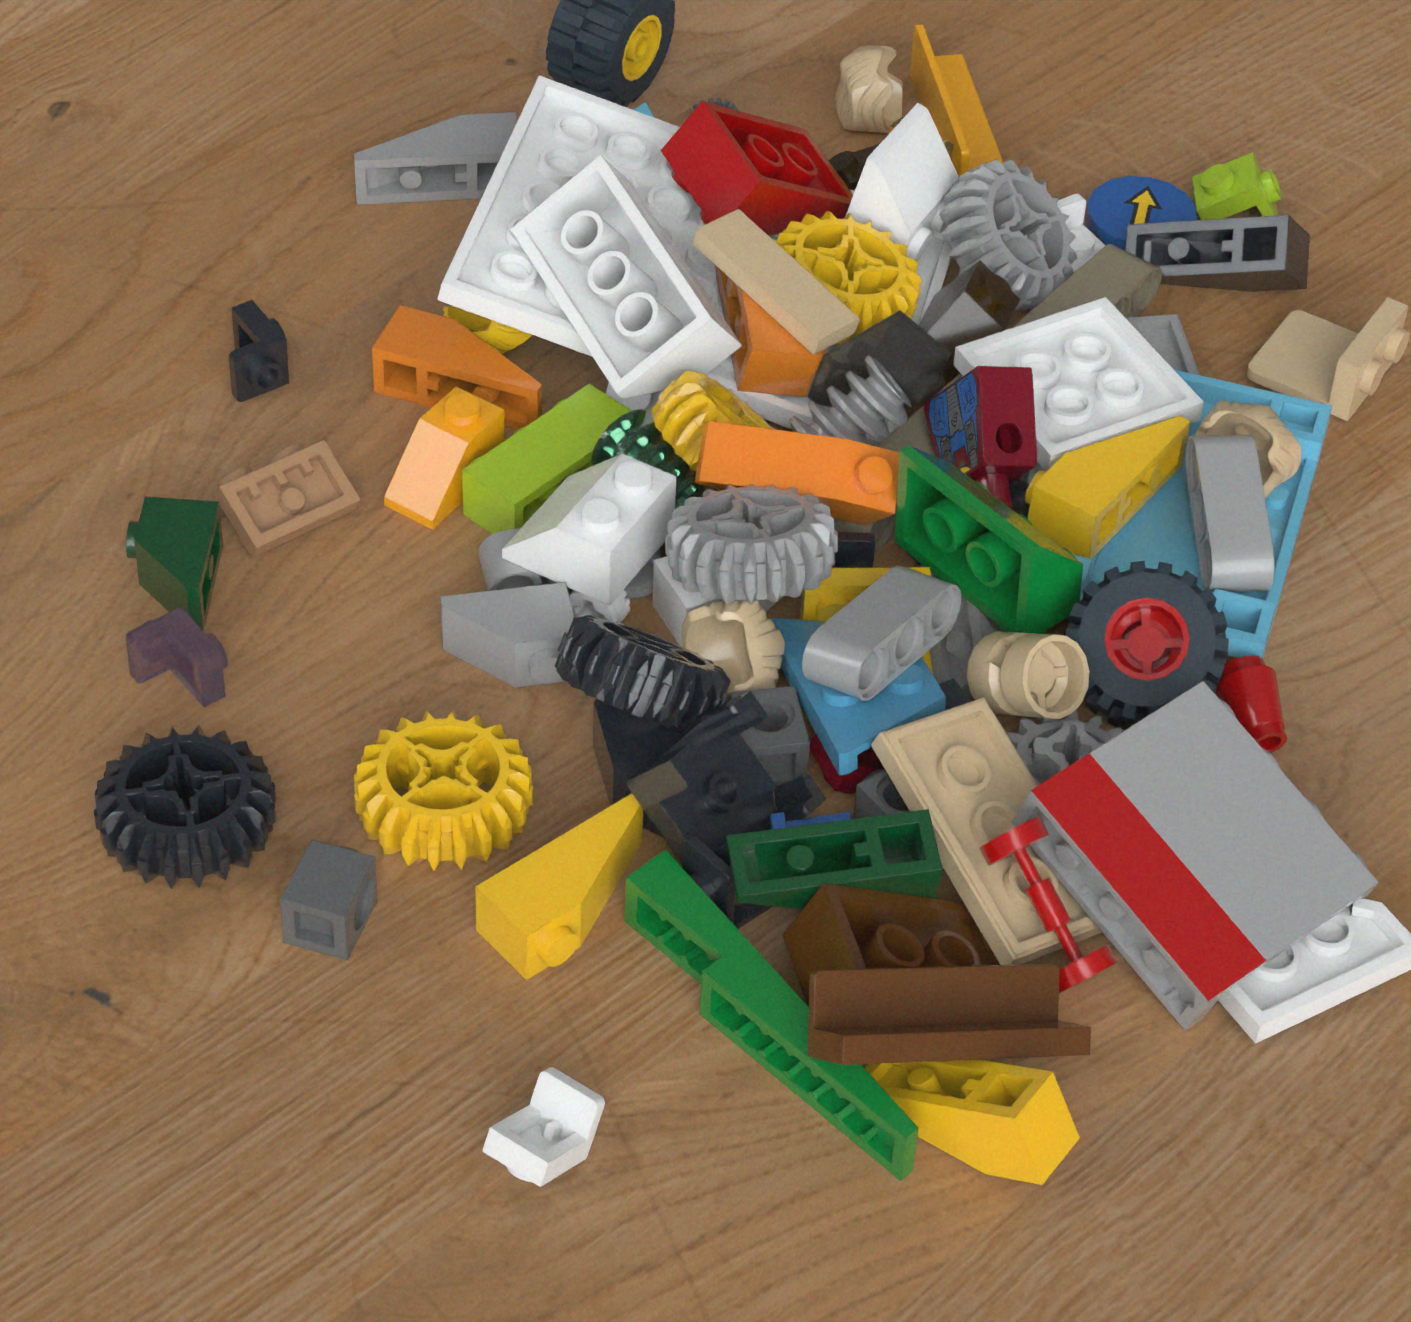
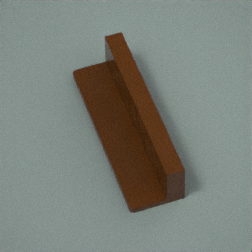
(939, 1014)

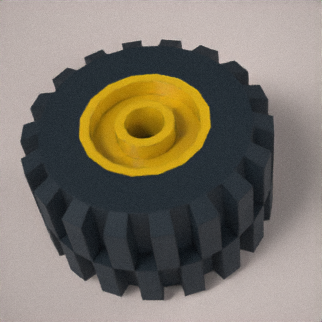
(609, 45)

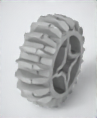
(1011, 227)
(751, 543)

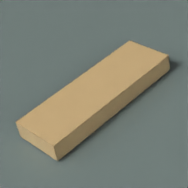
(776, 281)

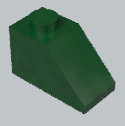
(178, 552)

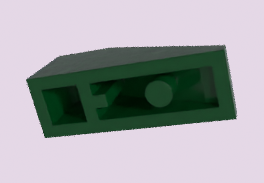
(867, 853)

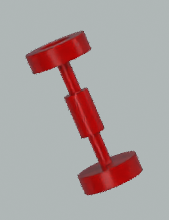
(1046, 901)

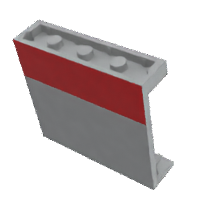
(1193, 851)

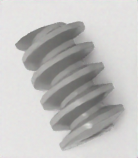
(861, 409)

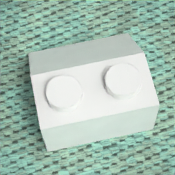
(906, 183)
(598, 527)

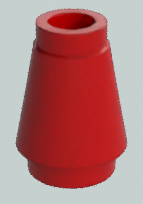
(1254, 698)

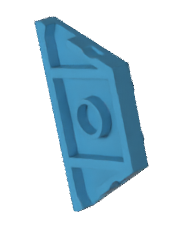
(847, 723)

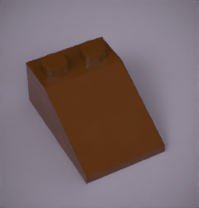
(882, 930)

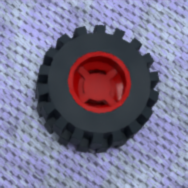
(1147, 640)

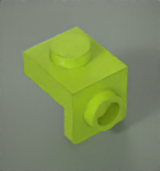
(1235, 188)

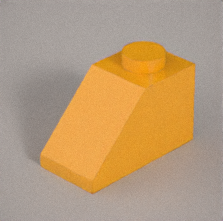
(443, 443)

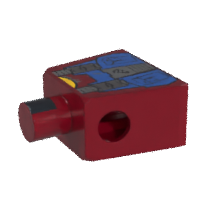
(986, 426)

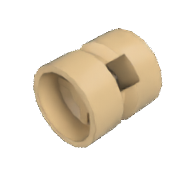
(1028, 674)

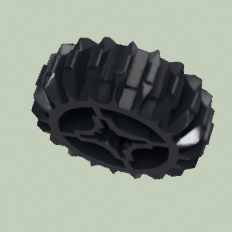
(639, 672)
(145, 814)

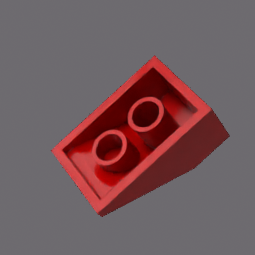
(753, 166)

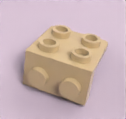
(1329, 362)

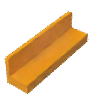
(953, 103)

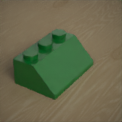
(982, 546)

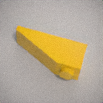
(1104, 485)
(551, 898)
(985, 1113)

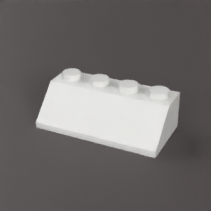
(623, 283)

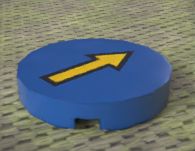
(1134, 202)

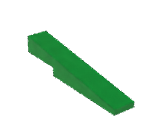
(761, 1011)

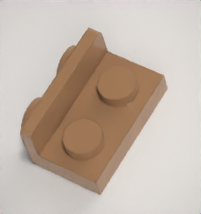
(286, 497)

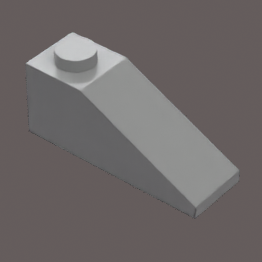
(435, 162)

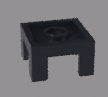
(714, 783)

